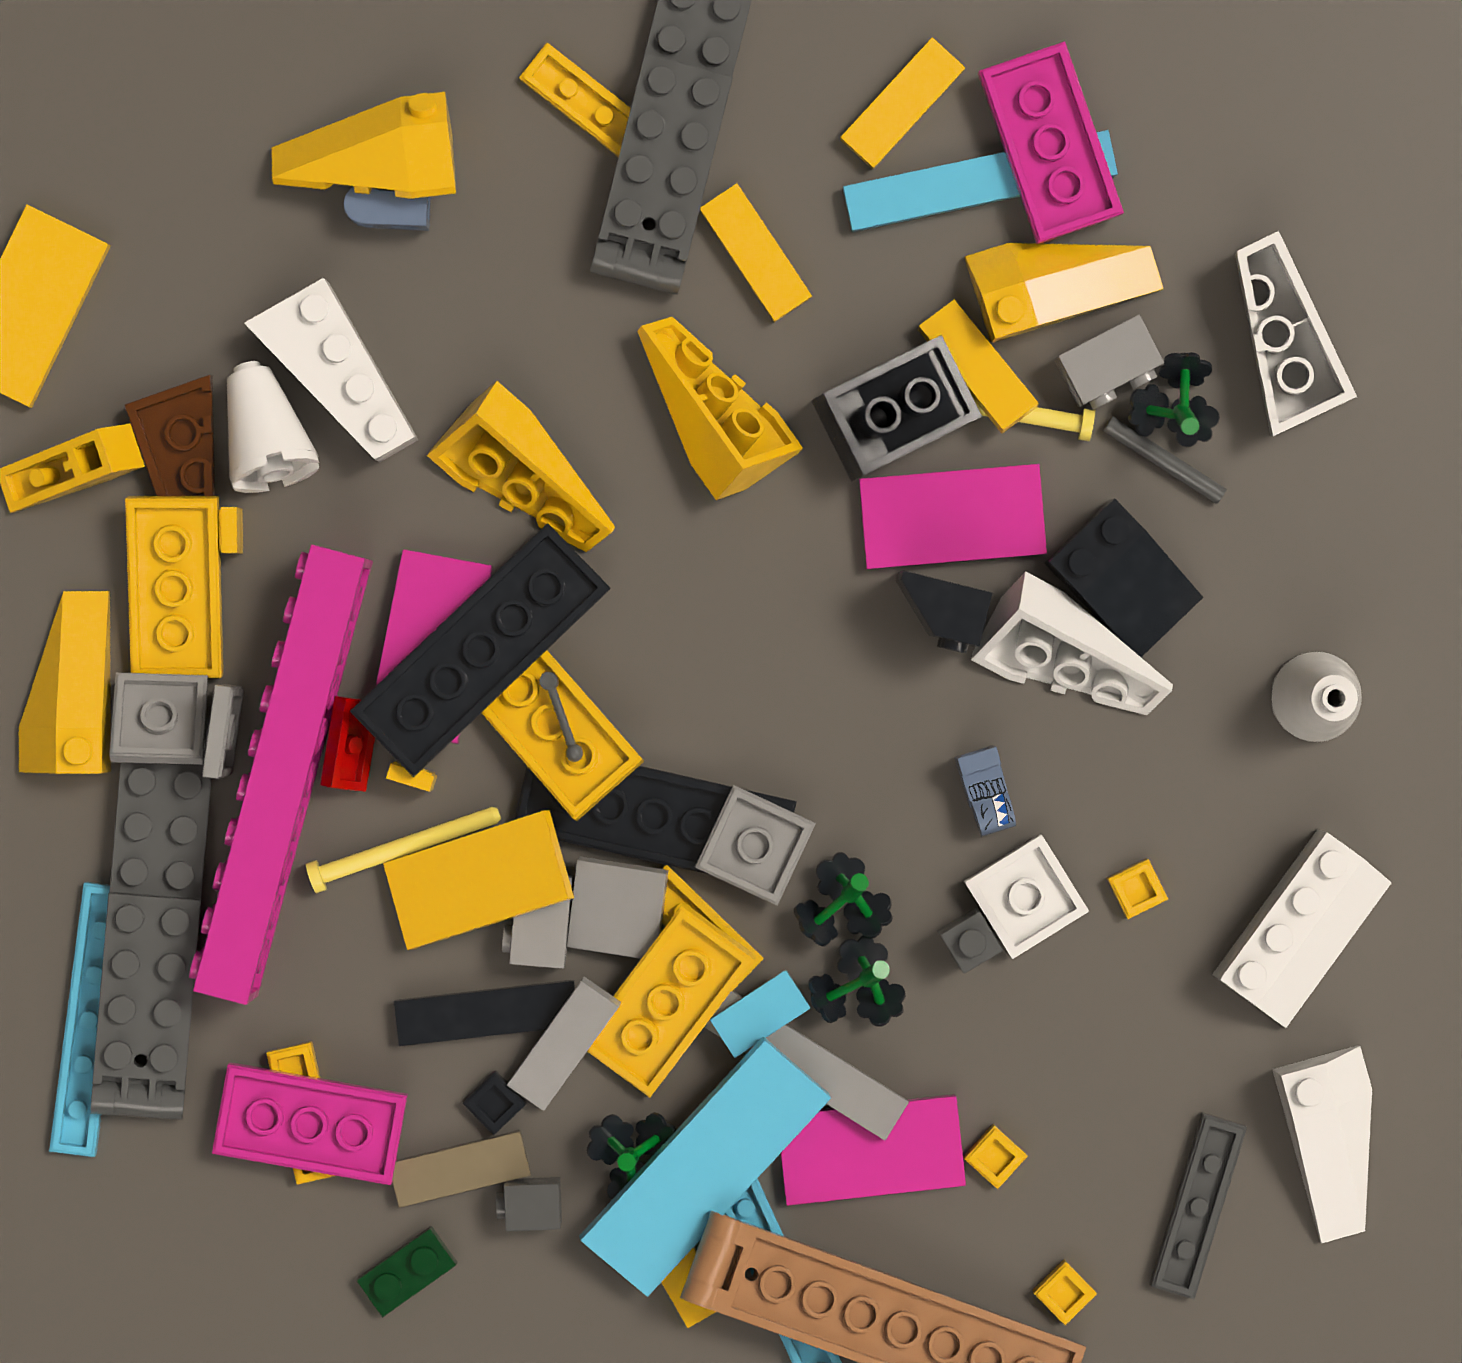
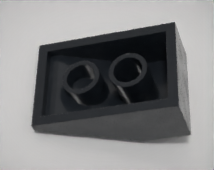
(896, 408)
(1124, 578)

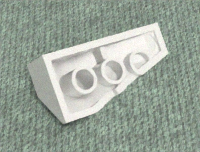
(1054, 640)
(1329, 1125)

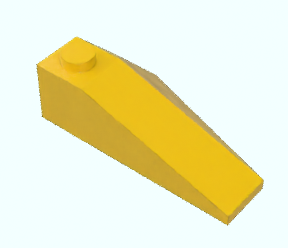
(389, 147)
(1044, 284)
(721, 427)
(512, 457)
(70, 699)

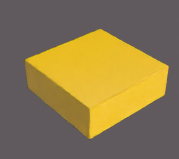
(231, 530)
(423, 780)
(1137, 888)
(995, 1156)
(1064, 1292)

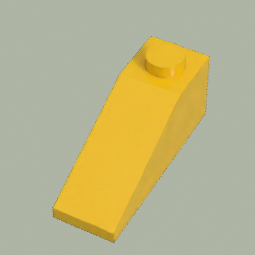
(71, 467)

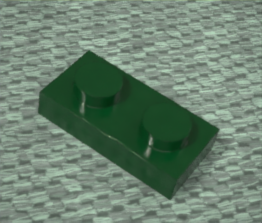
(407, 1271)

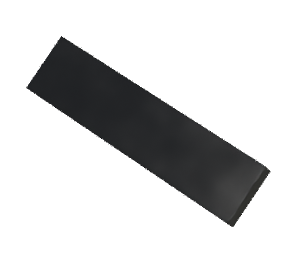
(480, 1012)

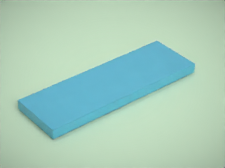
(705, 1166)

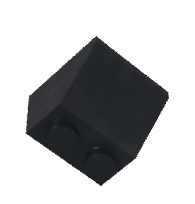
(947, 609)

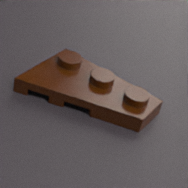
(177, 438)

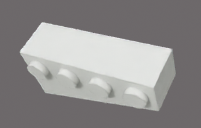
(1290, 345)
(330, 359)

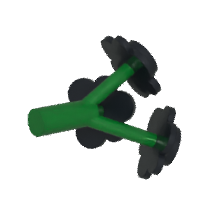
(1188, 418)
(845, 883)
(864, 967)
(614, 1141)

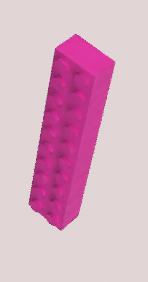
(281, 776)

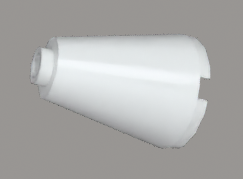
(264, 432)
(1302, 693)

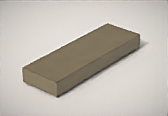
(460, 1168)

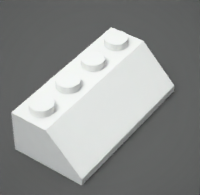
(1302, 927)

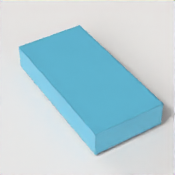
(760, 1013)

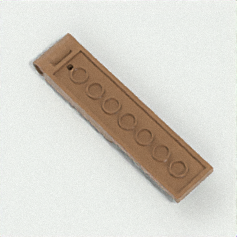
(851, 1305)

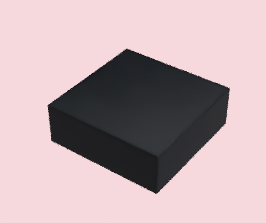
(494, 1103)

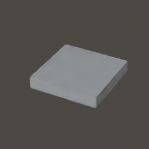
(159, 718)
(223, 731)
(755, 845)
(616, 907)

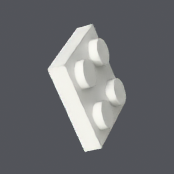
(1026, 896)

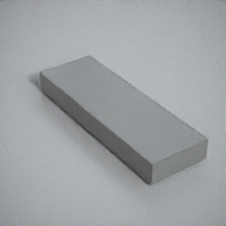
(564, 1043)

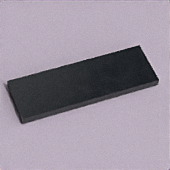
(480, 650)
(644, 817)

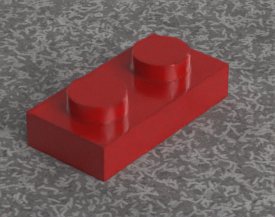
(347, 749)

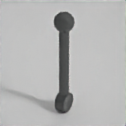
(550, 682)

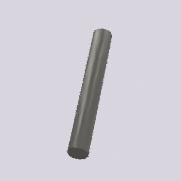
(1164, 460)

